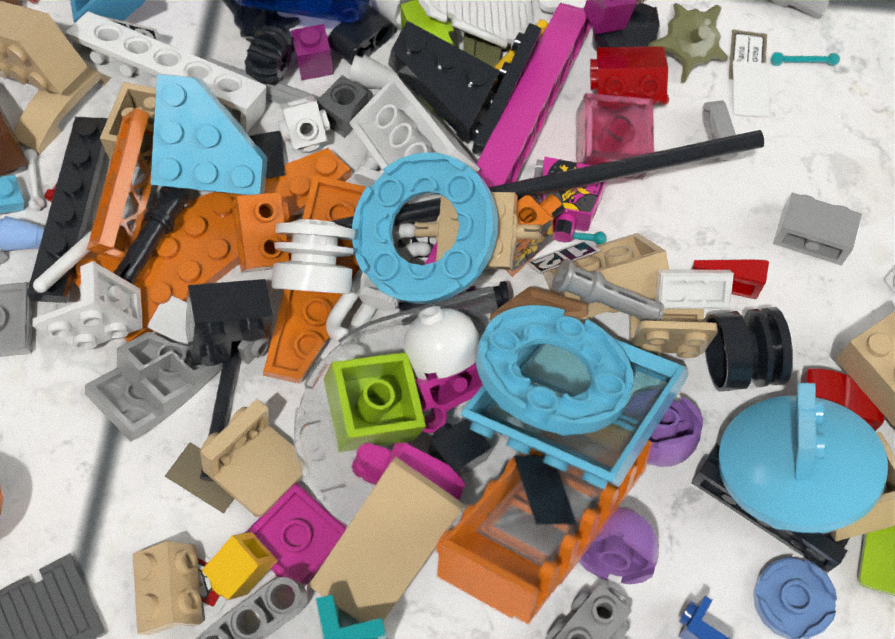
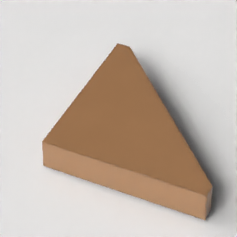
(534, 296)

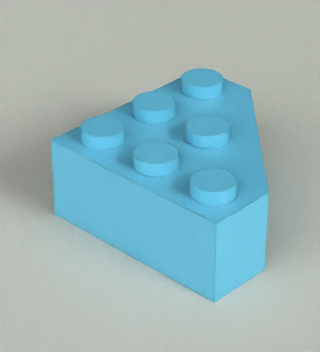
(201, 141)

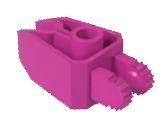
(374, 460)

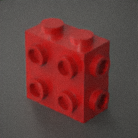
(630, 72)

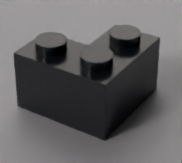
(225, 314)

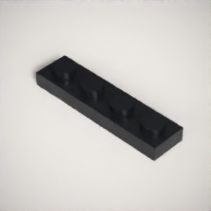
(509, 76)

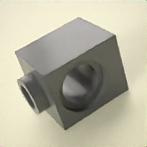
(343, 92)

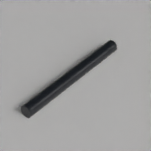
(223, 396)

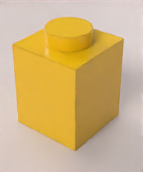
(239, 566)

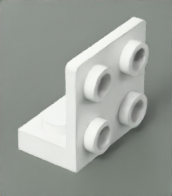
(106, 311)

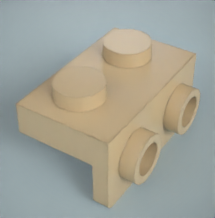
(166, 587)

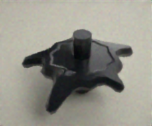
(252, 19)

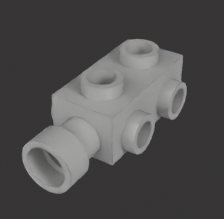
(587, 623)

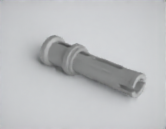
(594, 288)

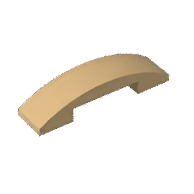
(41, 117)

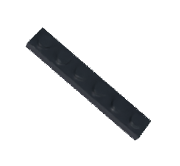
(70, 205)

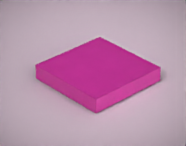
(298, 535)

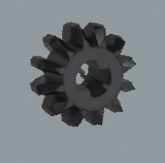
(269, 55)

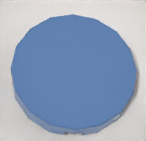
(795, 598)

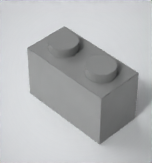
(817, 228)

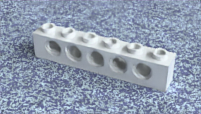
(139, 58)

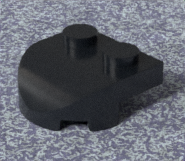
(639, 32)

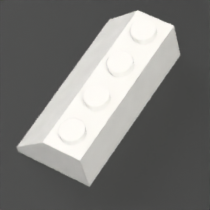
(402, 125)

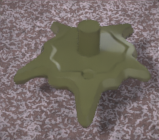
(693, 38)

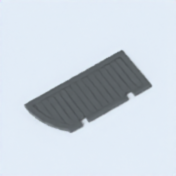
(50, 608)

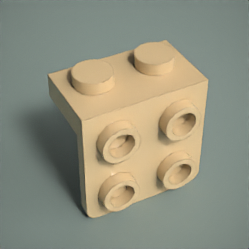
(677, 332)
(251, 460)

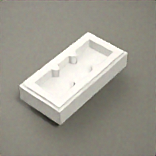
(694, 289)

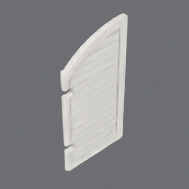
(488, 19)

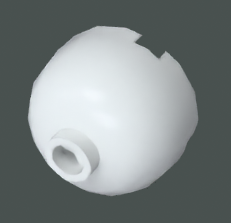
(441, 342)

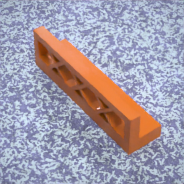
(119, 185)

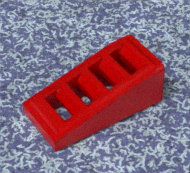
(748, 276)

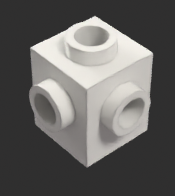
(299, 112)

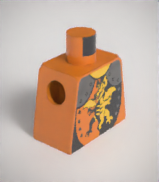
(533, 213)

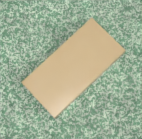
(386, 543)

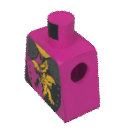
(579, 202)

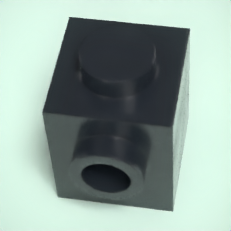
(459, 447)

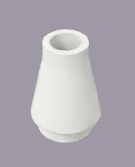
(370, 72)

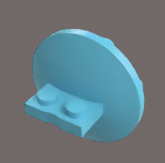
(803, 463)

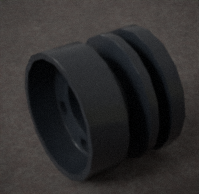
(749, 349)

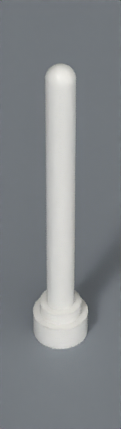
(79, 250)

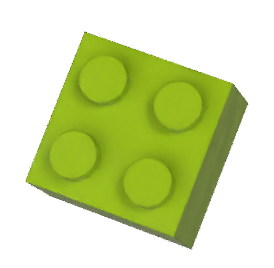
(373, 401)

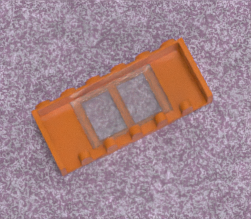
(512, 561)

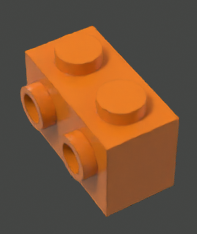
(255, 230)

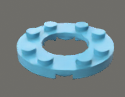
(383, 200)
(539, 406)

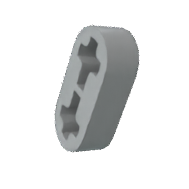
(718, 123)

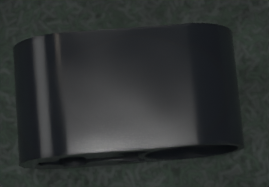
(361, 36)

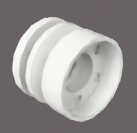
(313, 257)

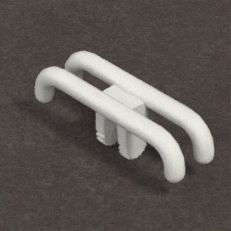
(368, 291)

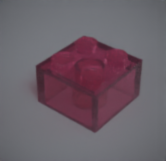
(613, 129)

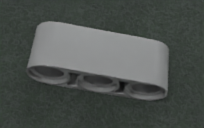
(263, 603)

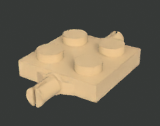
(509, 230)

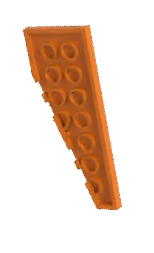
(205, 240)

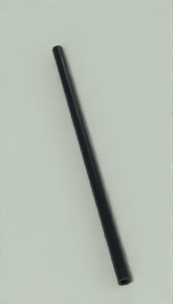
(595, 173)

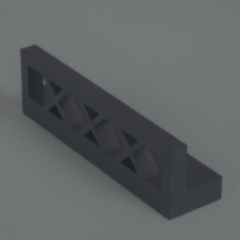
(812, 546)

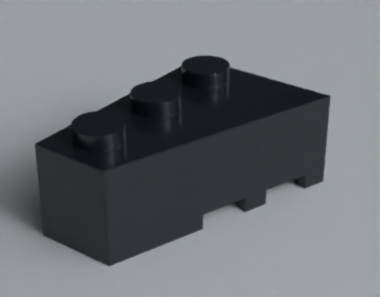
(443, 75)

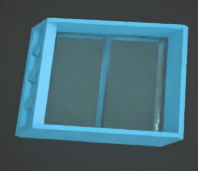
(599, 454)

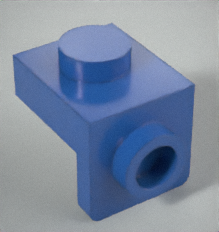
(694, 626)

